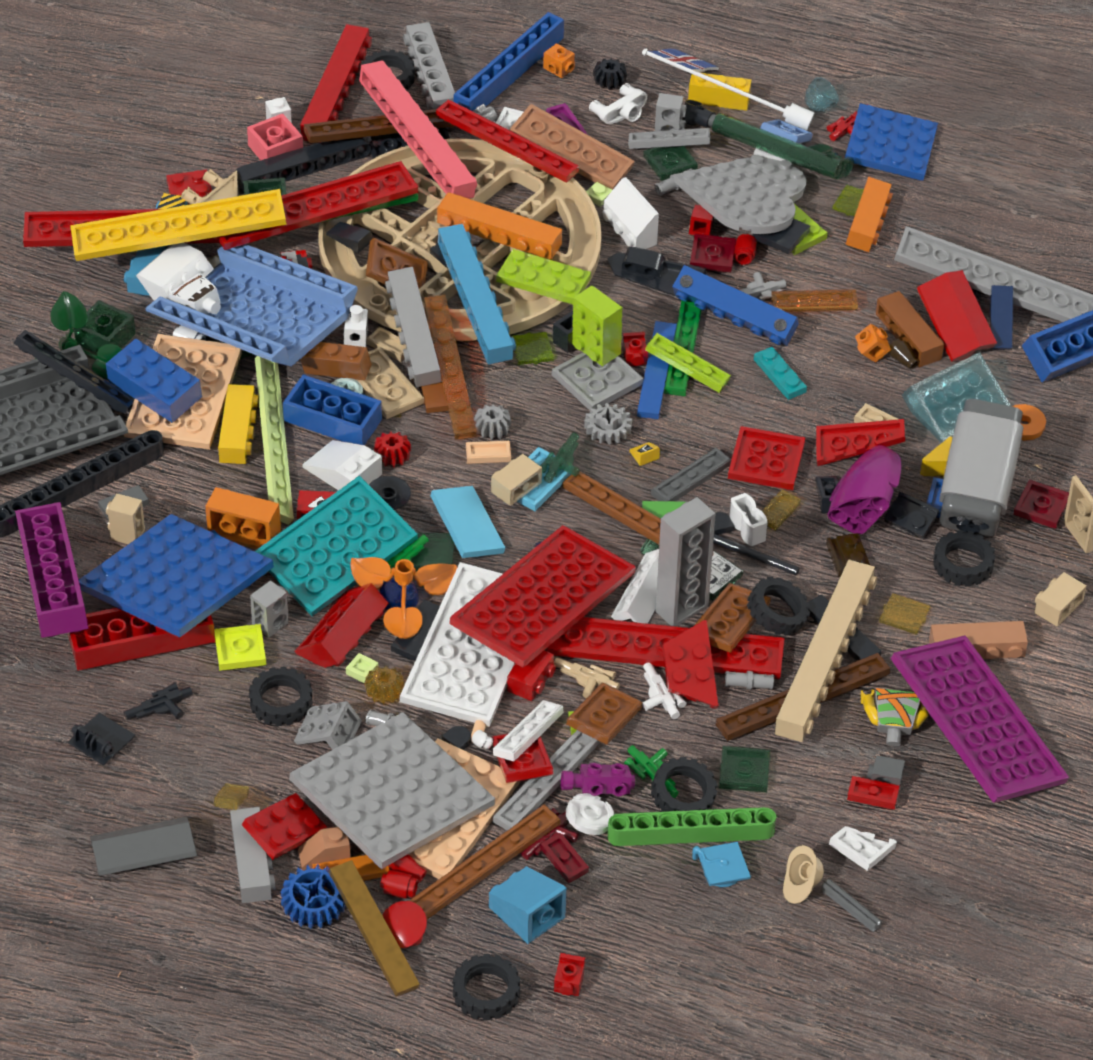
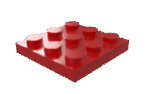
(766, 458)

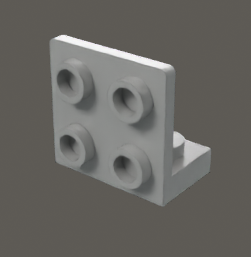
(330, 723)

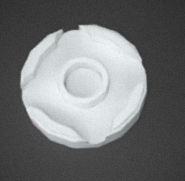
(589, 814)

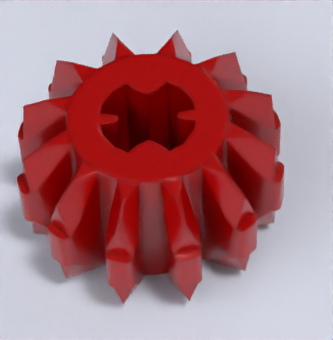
(393, 448)

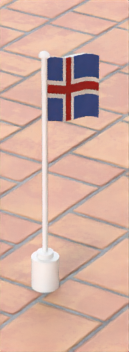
(793, 114)

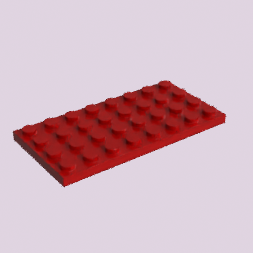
(542, 596)

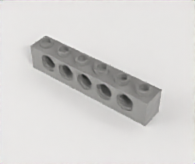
(428, 64)

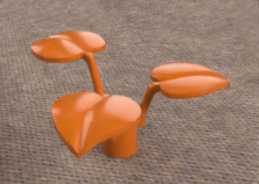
(434, 577)

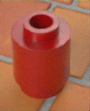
(745, 249)
(399, 884)

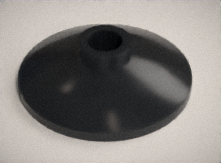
(392, 491)

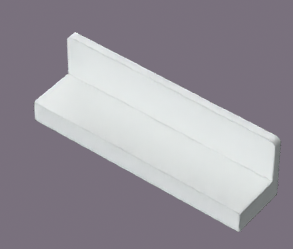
(640, 595)

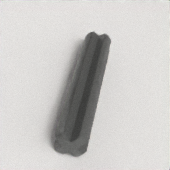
(851, 905)

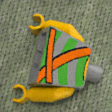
(894, 712)

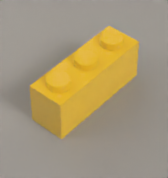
(718, 96)

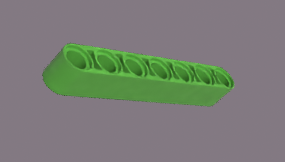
(691, 826)

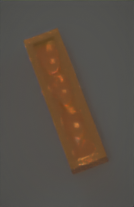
(815, 300)

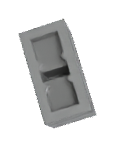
(670, 113)
(269, 608)

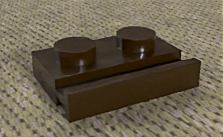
(844, 549)

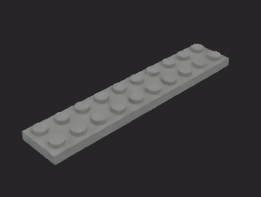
(982, 272)

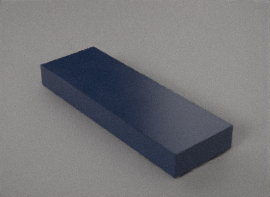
(1002, 316)

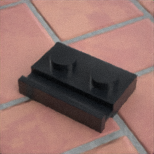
(911, 515)

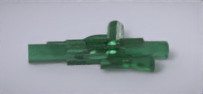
(563, 460)

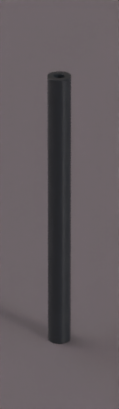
(754, 554)

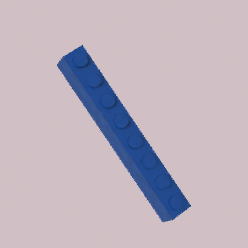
(511, 63)

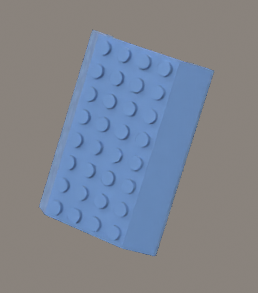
(266, 305)

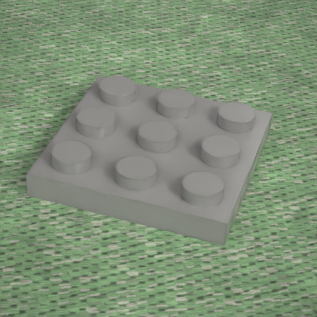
(595, 383)

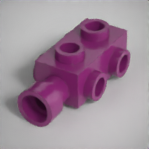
(604, 776)

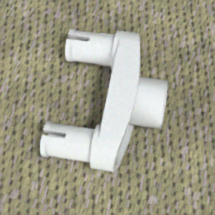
(625, 108)

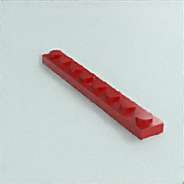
(507, 141)

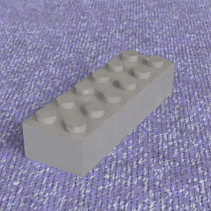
(685, 561)

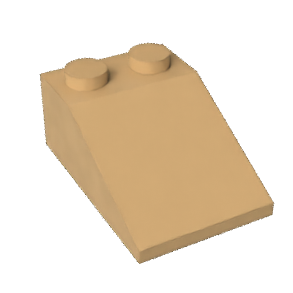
(1080, 514)

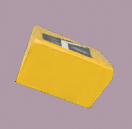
(645, 453)

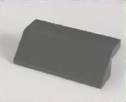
(143, 846)

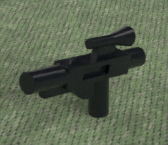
(162, 704)

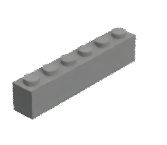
(414, 327)

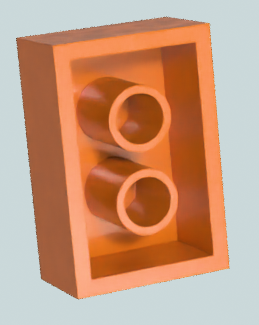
(242, 518)

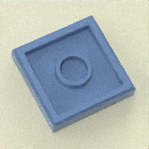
(787, 131)

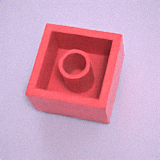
(273, 137)

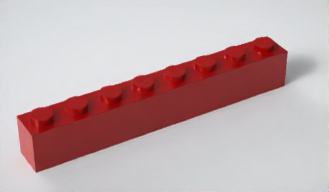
(338, 76)

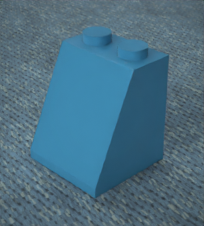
(529, 903)

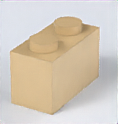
(516, 479)
(125, 518)
(1060, 599)

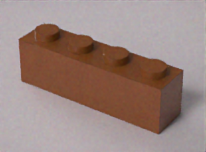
(908, 325)

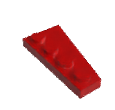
(853, 439)

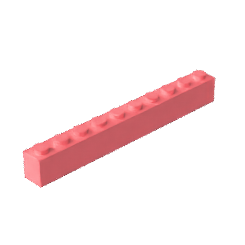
(417, 130)

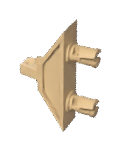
(224, 188)

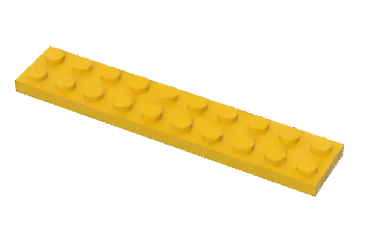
(178, 225)

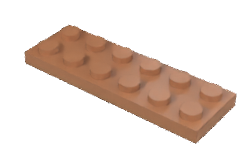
(594, 158)

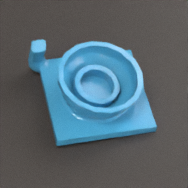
(722, 864)

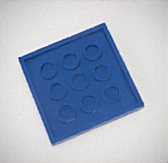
(891, 141)

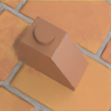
(323, 847)

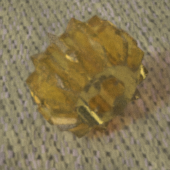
(384, 684)

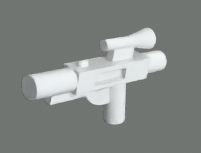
(659, 693)

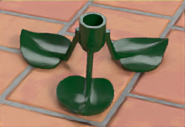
(71, 313)

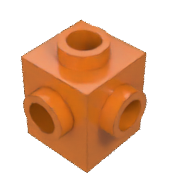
(559, 60)
(873, 342)

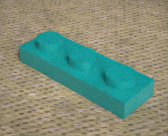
(780, 373)

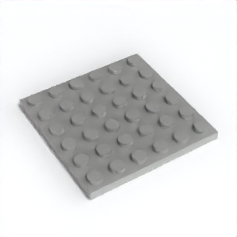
(392, 789)

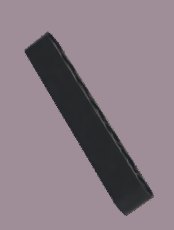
(305, 160)

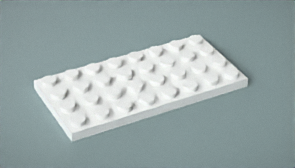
(454, 670)

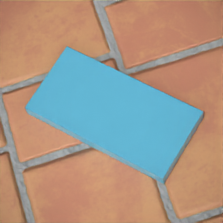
(467, 521)

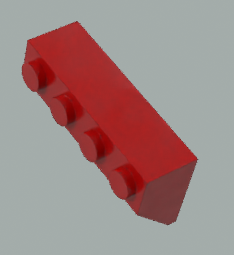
(343, 626)

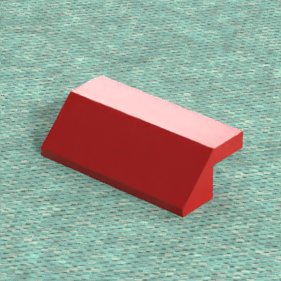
(956, 315)

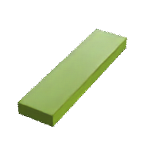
(688, 362)

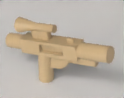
(587, 677)

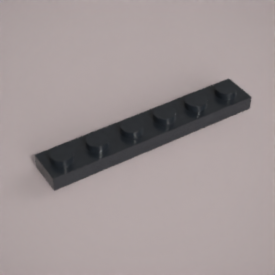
(74, 371)

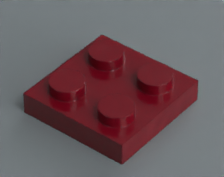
(713, 252)
(1042, 504)

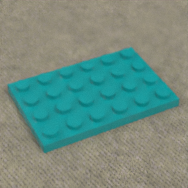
(317, 549)

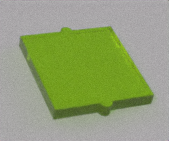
(848, 200)
(533, 348)

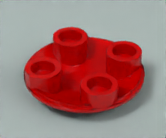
(406, 922)

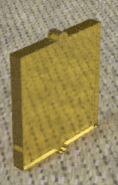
(904, 614)

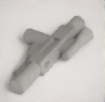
(761, 289)

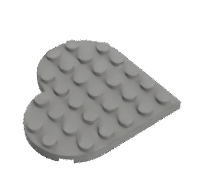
(747, 192)

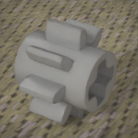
(488, 113)

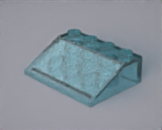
(942, 396)

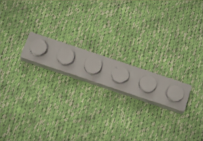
(538, 789)

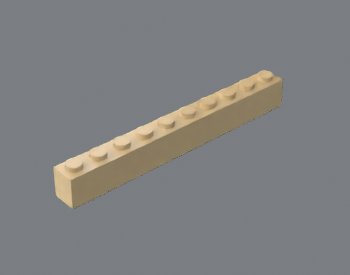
(825, 651)

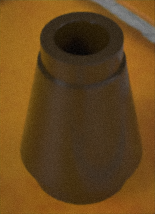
(902, 353)

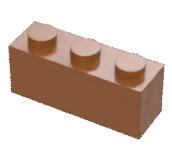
(337, 361)

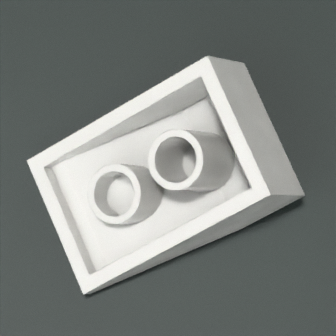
(343, 462)

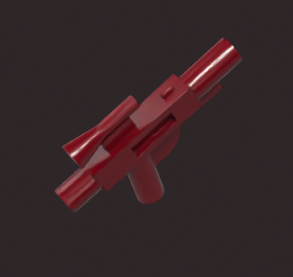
(569, 835)

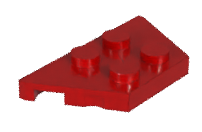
(691, 666)

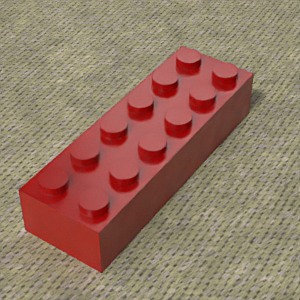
(121, 636)

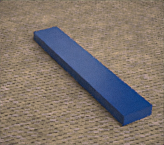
(655, 376)

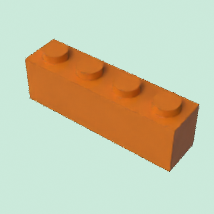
(868, 215)

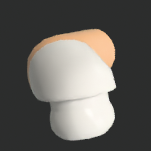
(479, 737)

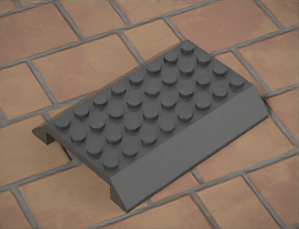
(49, 414)

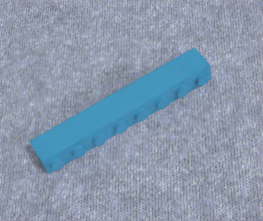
(476, 294)

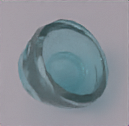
(821, 95)

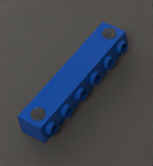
(735, 305)

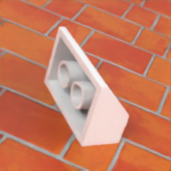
(631, 215)
(173, 269)

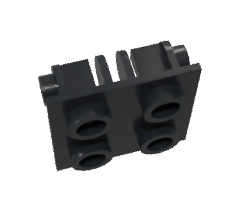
(100, 738)

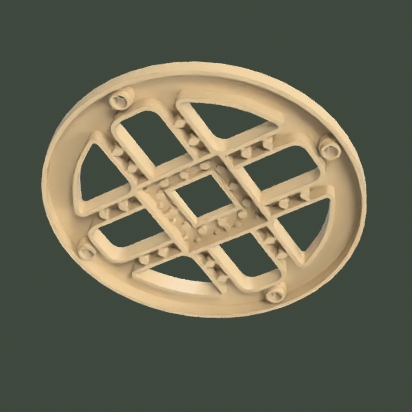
(496, 169)

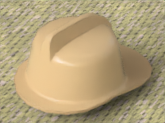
(802, 874)

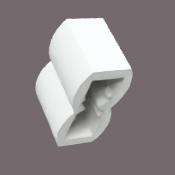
(748, 519)

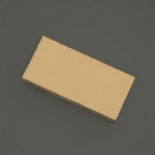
(389, 385)

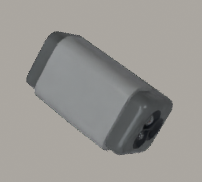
(980, 467)

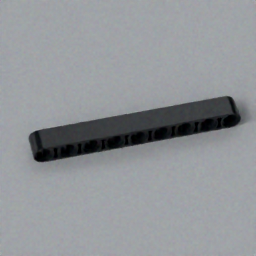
(85, 477)

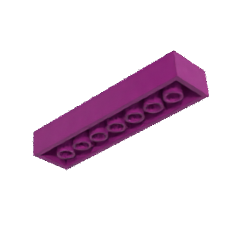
(51, 570)

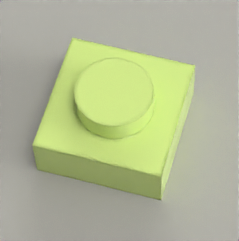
(598, 193)
(360, 667)

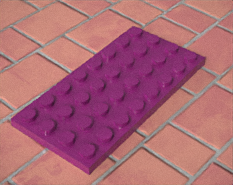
(979, 718)

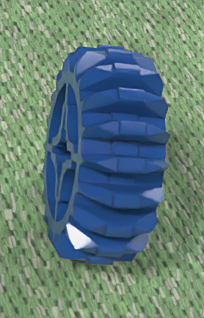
(308, 885)

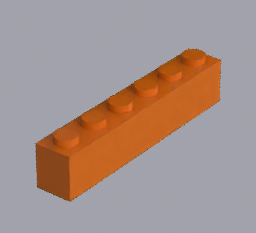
(500, 226)

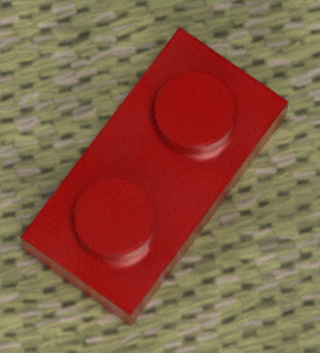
(873, 792)

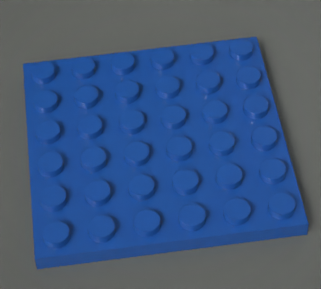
(175, 575)

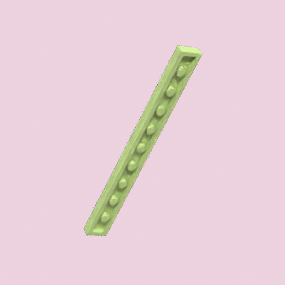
(274, 437)

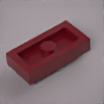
(564, 858)

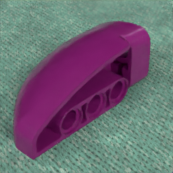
(865, 490)

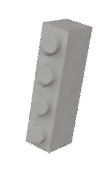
(251, 860)

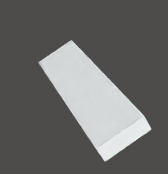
(528, 730)

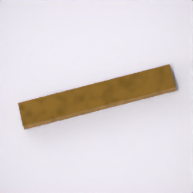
(374, 928)

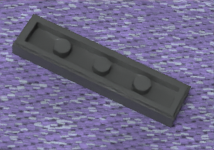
(691, 476)

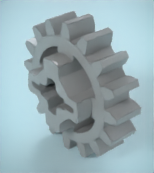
(608, 423)

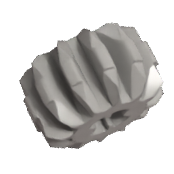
(492, 421)

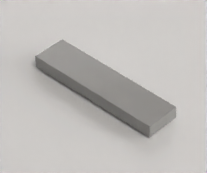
(669, 138)

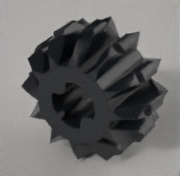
(610, 73)

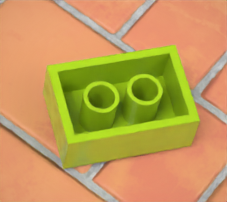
(597, 325)

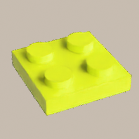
(240, 647)

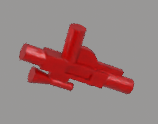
(841, 127)

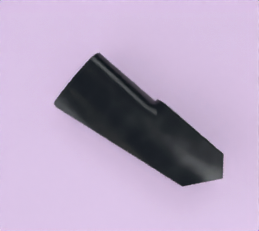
(648, 269)

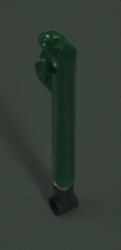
(817, 158)

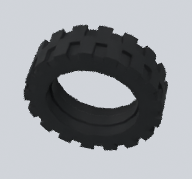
(396, 60)
(966, 541)
(770, 619)
(280, 677)
(686, 768)
(486, 1008)

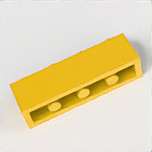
(237, 424)

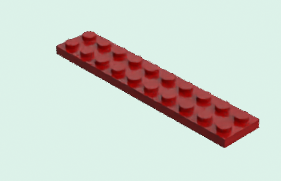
(334, 200)
(54, 227)
(643, 643)

